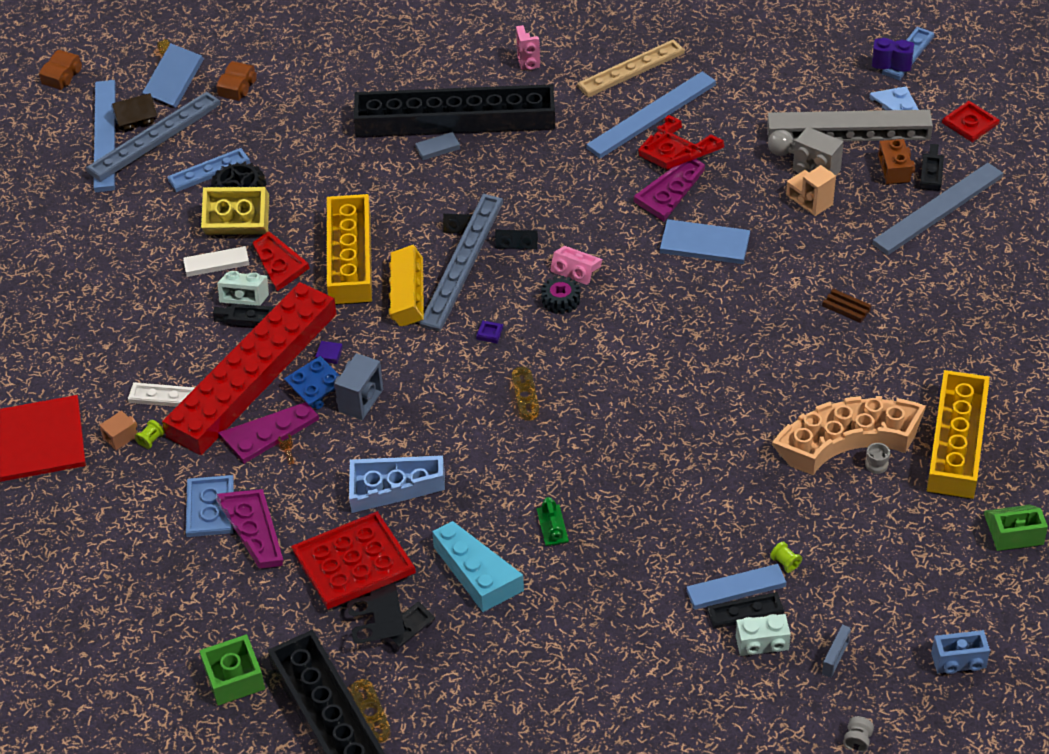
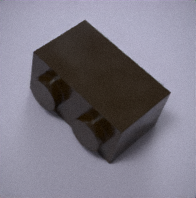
(134, 111)

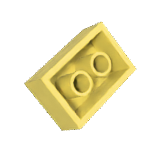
(235, 210)

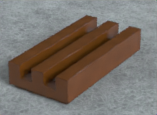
(849, 303)

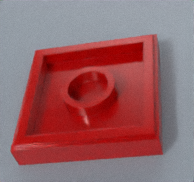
(970, 121)

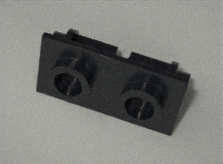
(455, 222)
(516, 239)

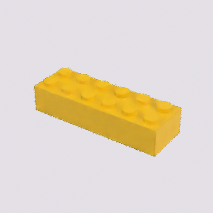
(349, 249)
(958, 434)

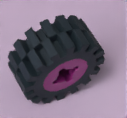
(560, 295)

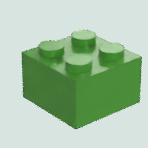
(232, 669)

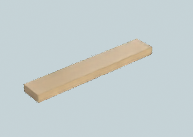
(630, 68)

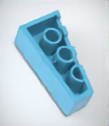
(477, 568)

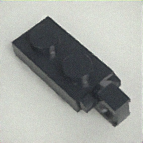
(932, 169)
(241, 314)

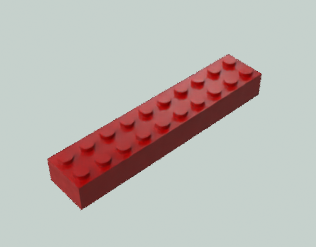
(249, 368)

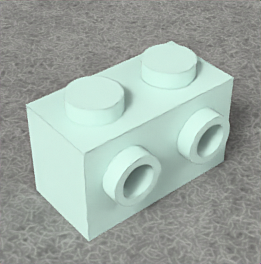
(243, 288)
(762, 634)

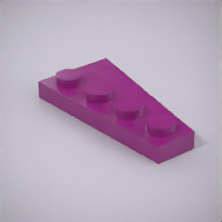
(669, 189)
(262, 434)
(253, 524)

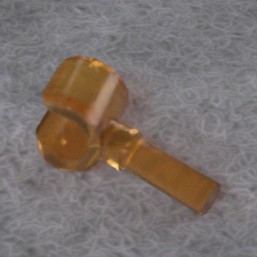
(287, 446)

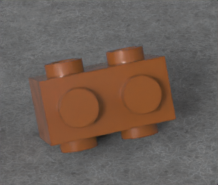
(895, 161)

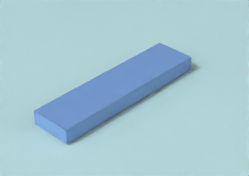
(921, 39)
(205, 170)
(736, 586)

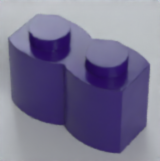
(893, 54)

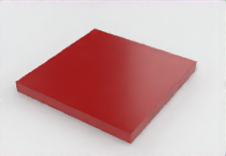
(41, 438)
(353, 560)

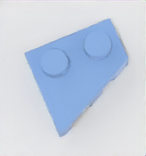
(895, 99)

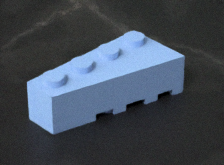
(393, 480)

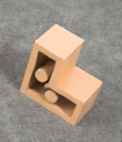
(812, 189)

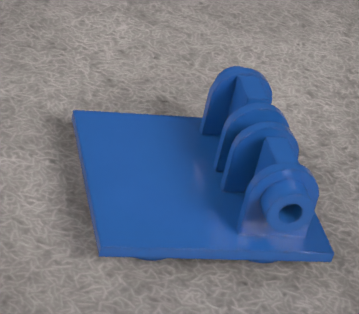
(313, 381)

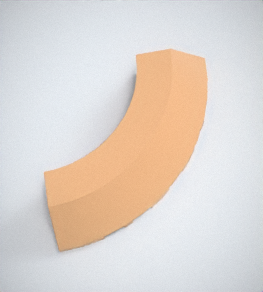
(847, 427)

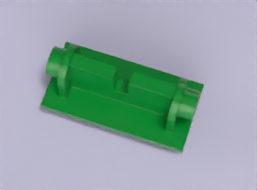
(552, 523)

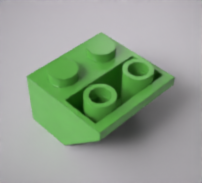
(1016, 526)

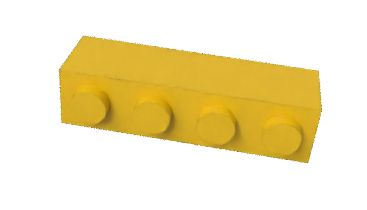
(406, 286)

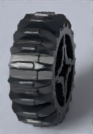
(239, 176)

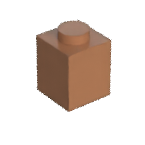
(119, 430)

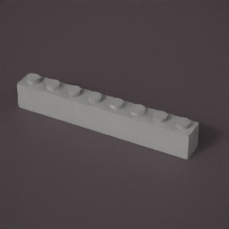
(856, 124)

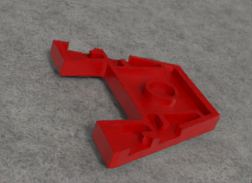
(671, 150)

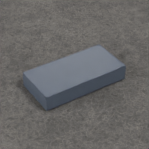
(437, 146)
(836, 651)

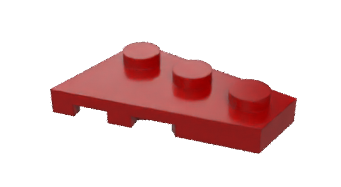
(279, 260)

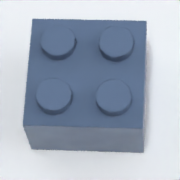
(358, 386)

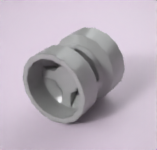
(877, 458)
(859, 732)

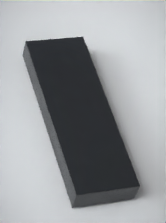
(758, 606)

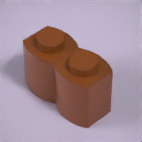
(60, 69)
(236, 80)

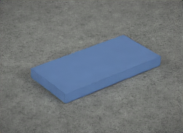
(705, 241)

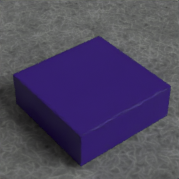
(489, 332)
(329, 351)

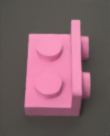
(527, 49)
(574, 264)

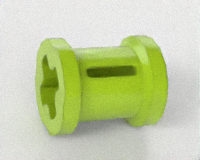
(149, 434)
(785, 557)

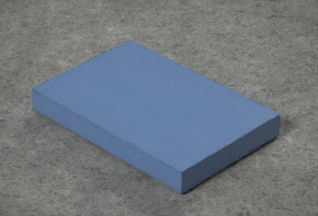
(173, 75)
(202, 510)

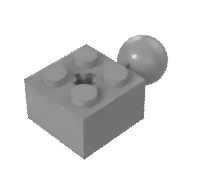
(809, 149)

